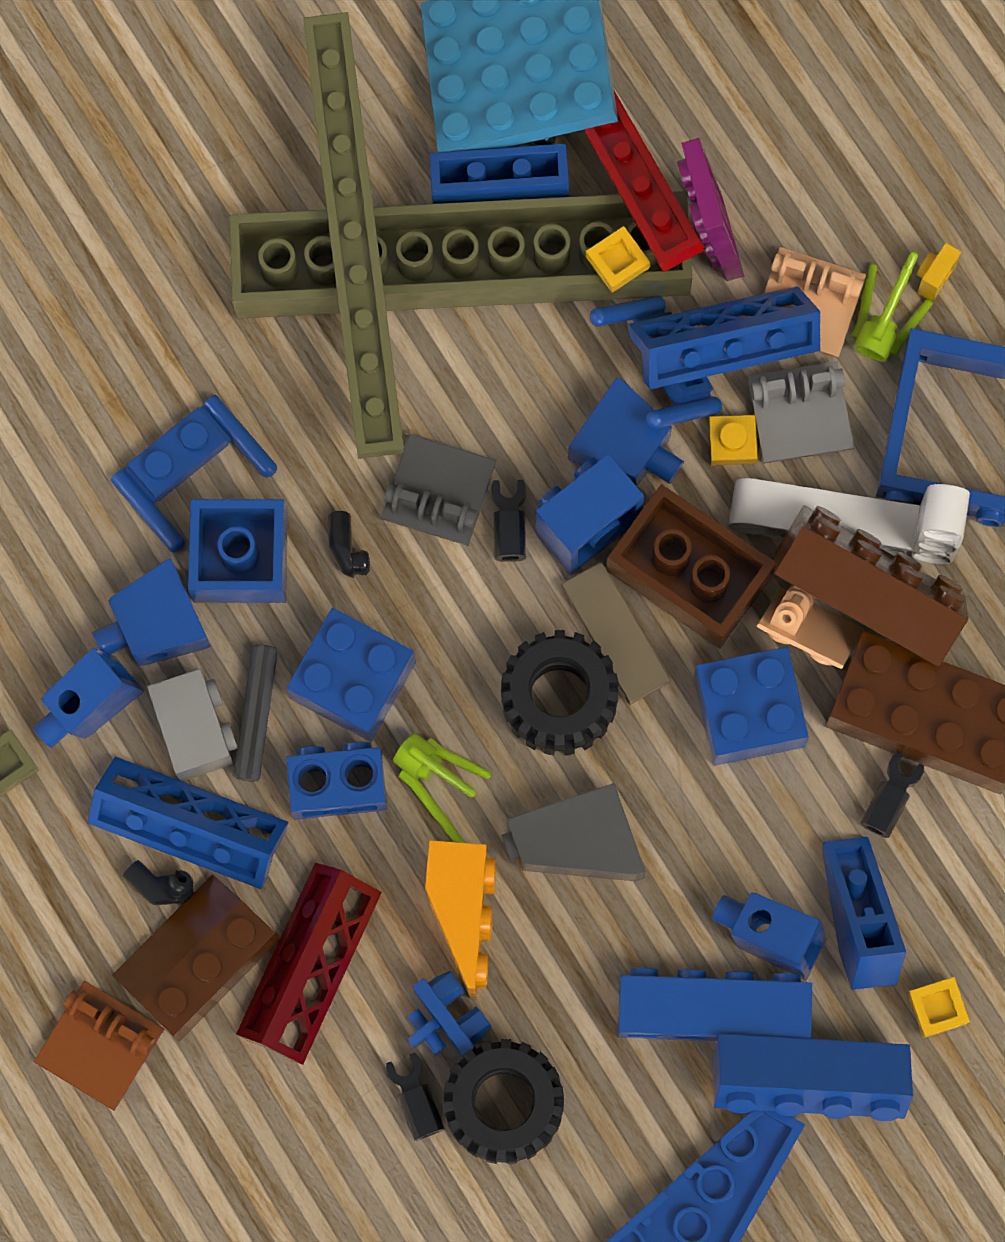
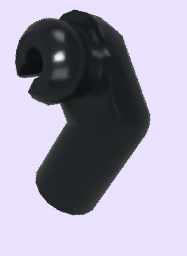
(340, 544)
(159, 889)

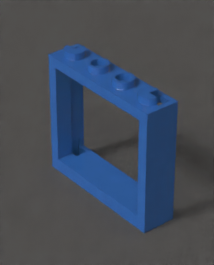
(948, 353)

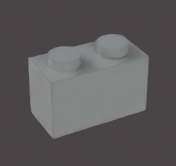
(191, 724)

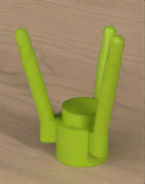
(877, 337)
(423, 760)

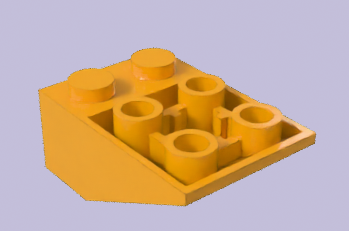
(456, 891)

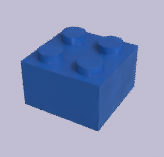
(588, 512)
(238, 551)
(351, 674)
(751, 706)

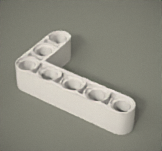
(922, 531)

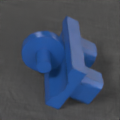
(436, 997)

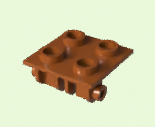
(98, 1045)

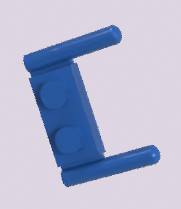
(691, 396)
(178, 457)

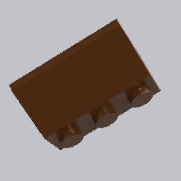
(196, 957)

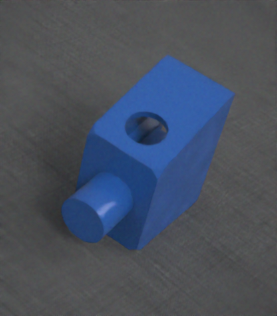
(621, 430)
(153, 619)
(99, 685)
(788, 943)

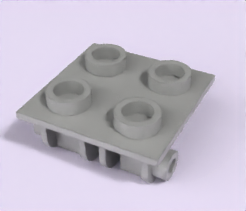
(800, 412)

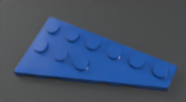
(720, 1189)

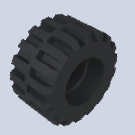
(564, 654)
(495, 1059)

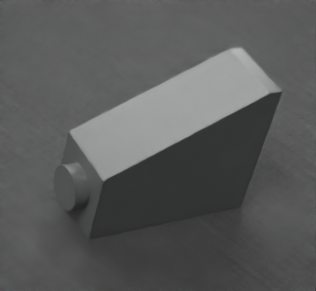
(577, 838)

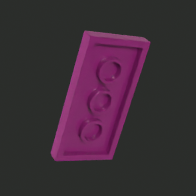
(709, 210)

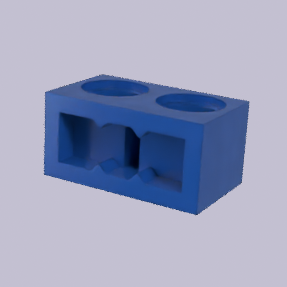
(337, 795)

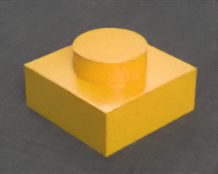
(617, 259)
(936, 271)
(733, 440)
(938, 1007)

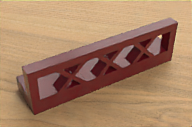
(301, 957)

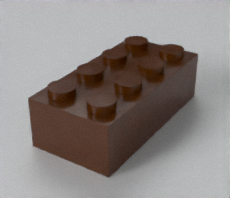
(872, 584)
(924, 712)

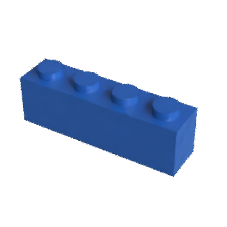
(704, 1007)
(812, 1077)

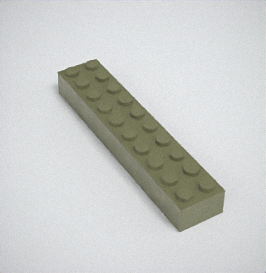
(445, 256)

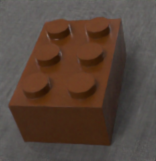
(690, 566)

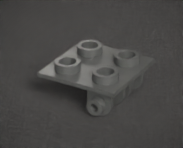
(438, 489)

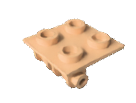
(827, 286)
(799, 622)

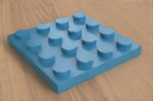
(516, 70)

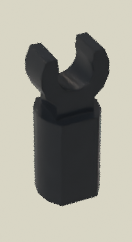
(509, 524)
(890, 799)
(416, 1101)

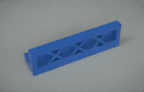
(726, 340)
(182, 827)

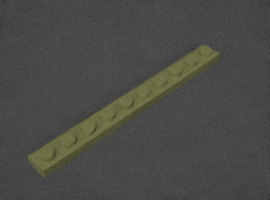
(353, 236)

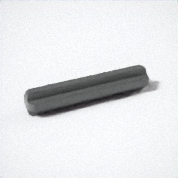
(255, 713)

